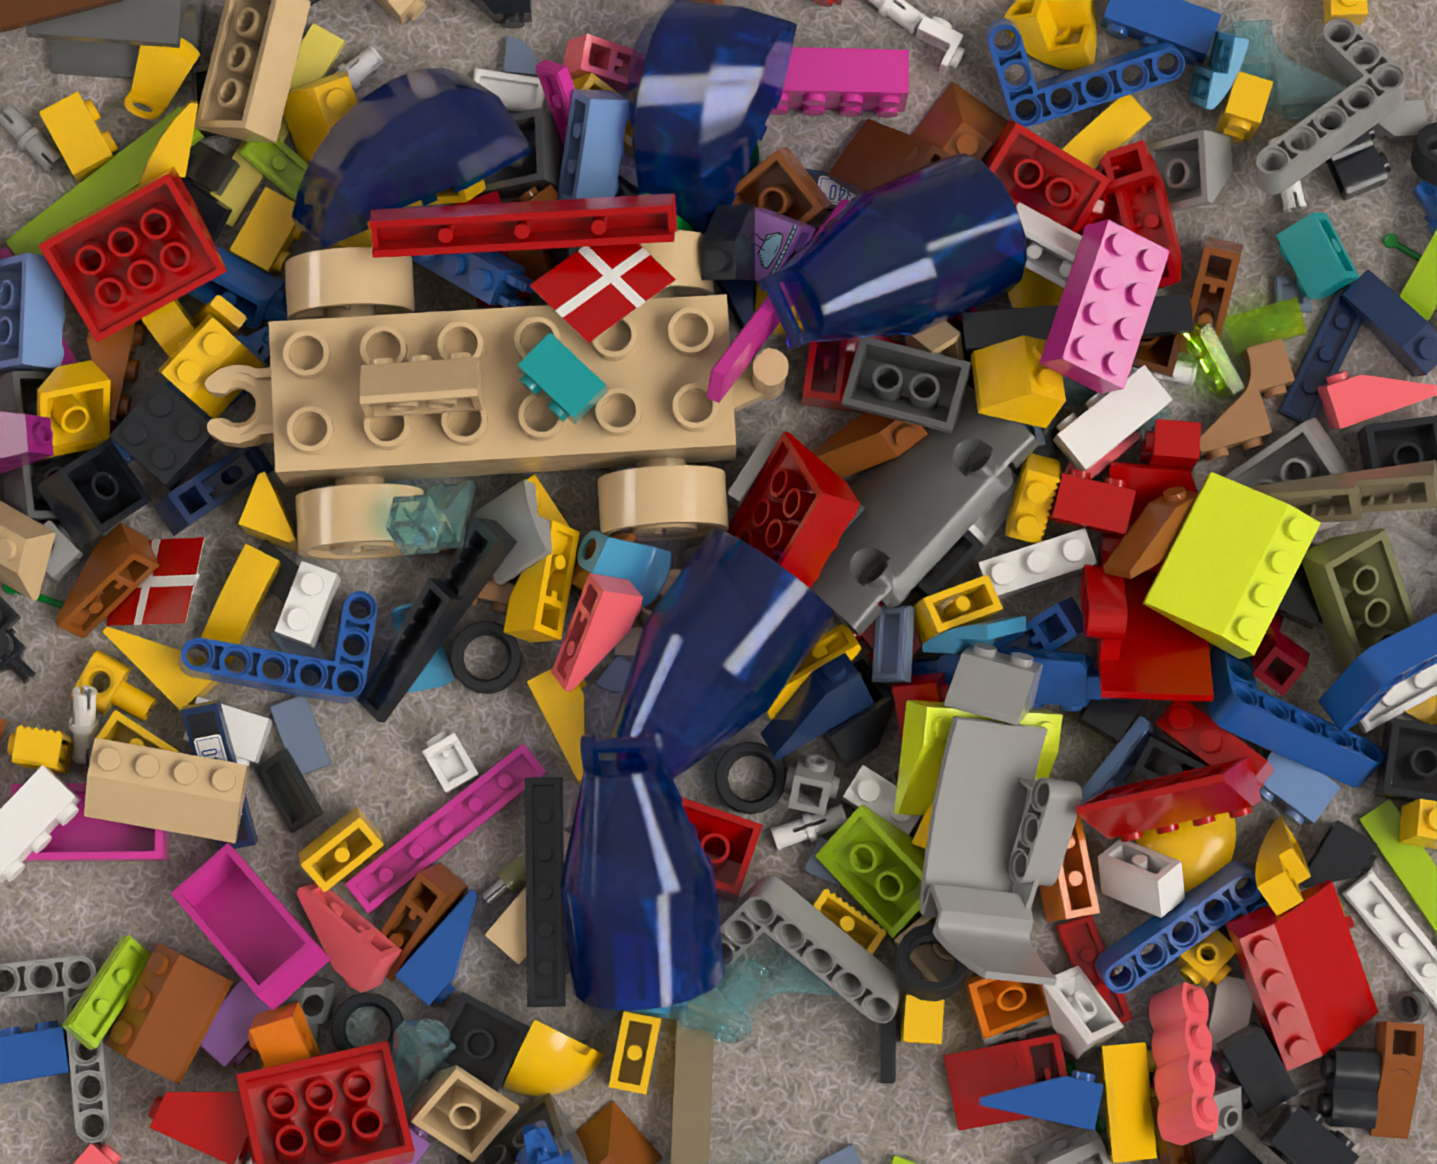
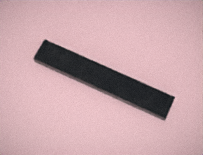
(543, 898)

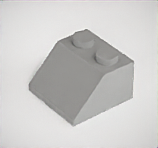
(994, 683)

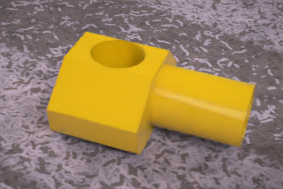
(119, 692)

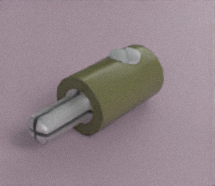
(512, 876)

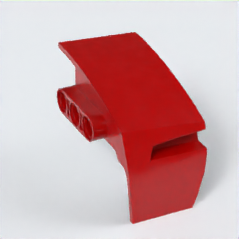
(1137, 647)

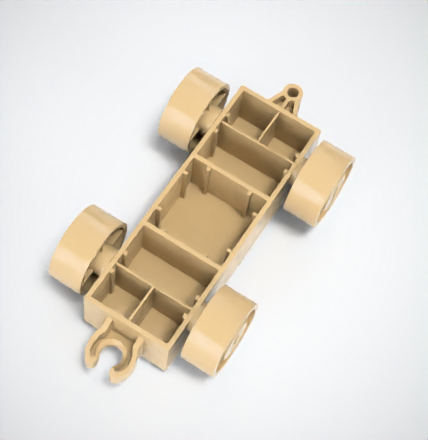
(363, 308)

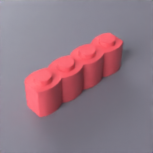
(1184, 1069)

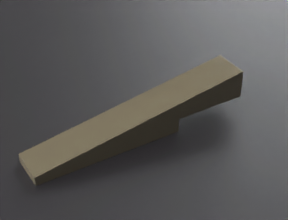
(1353, 493)
(692, 1096)

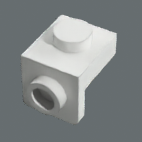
(942, 36)
(449, 761)

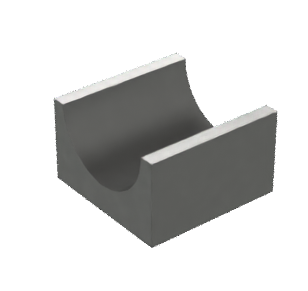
(109, 37)

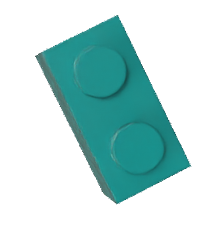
(1317, 256)
(561, 379)

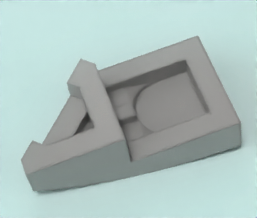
(1403, 122)

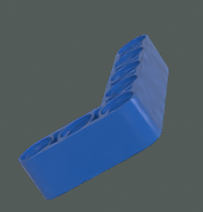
(1075, 80)
(292, 664)
(1379, 670)
(1284, 727)
(1197, 927)

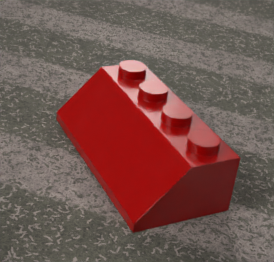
(727, 842)

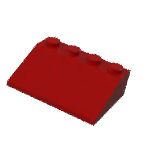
(133, 254)
(795, 510)
(1173, 800)
(1303, 975)
(327, 1110)

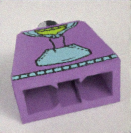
(777, 241)

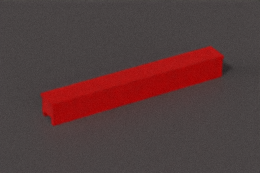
(523, 225)

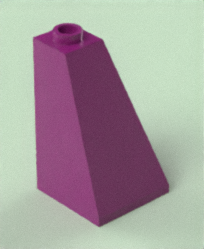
(23, 440)

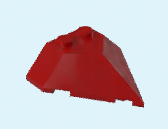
(1138, 202)

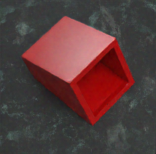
(204, 1121)

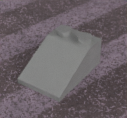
(1295, 456)

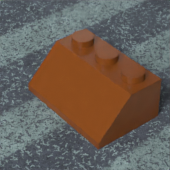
(168, 1013)

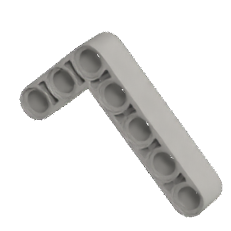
(1340, 112)
(815, 942)
(80, 1068)

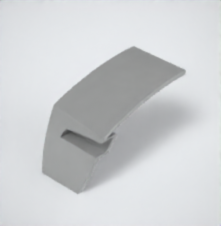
(992, 845)

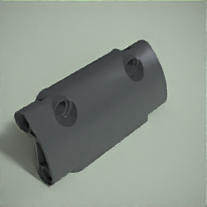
(919, 511)

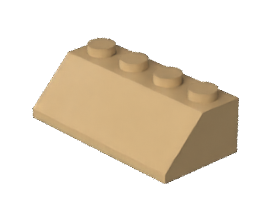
(252, 68)
(165, 790)

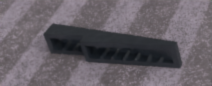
(985, 328)
(436, 615)

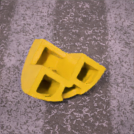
(1057, 31)
(1199, 848)
(550, 1063)

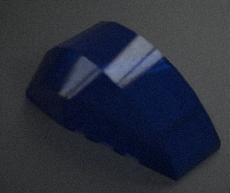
(702, 100)
(402, 148)

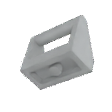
(1067, 1148)

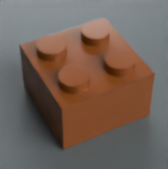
(783, 187)

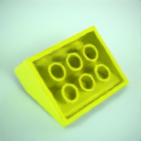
(1231, 565)
(924, 745)

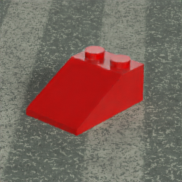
(1045, 176)

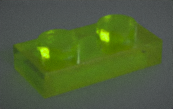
(1266, 324)
(1218, 369)

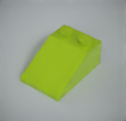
(877, 868)

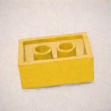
(1127, 1101)

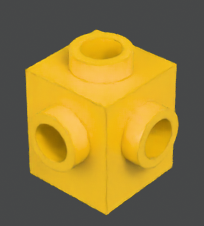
(1217, 951)

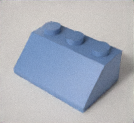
(30, 314)

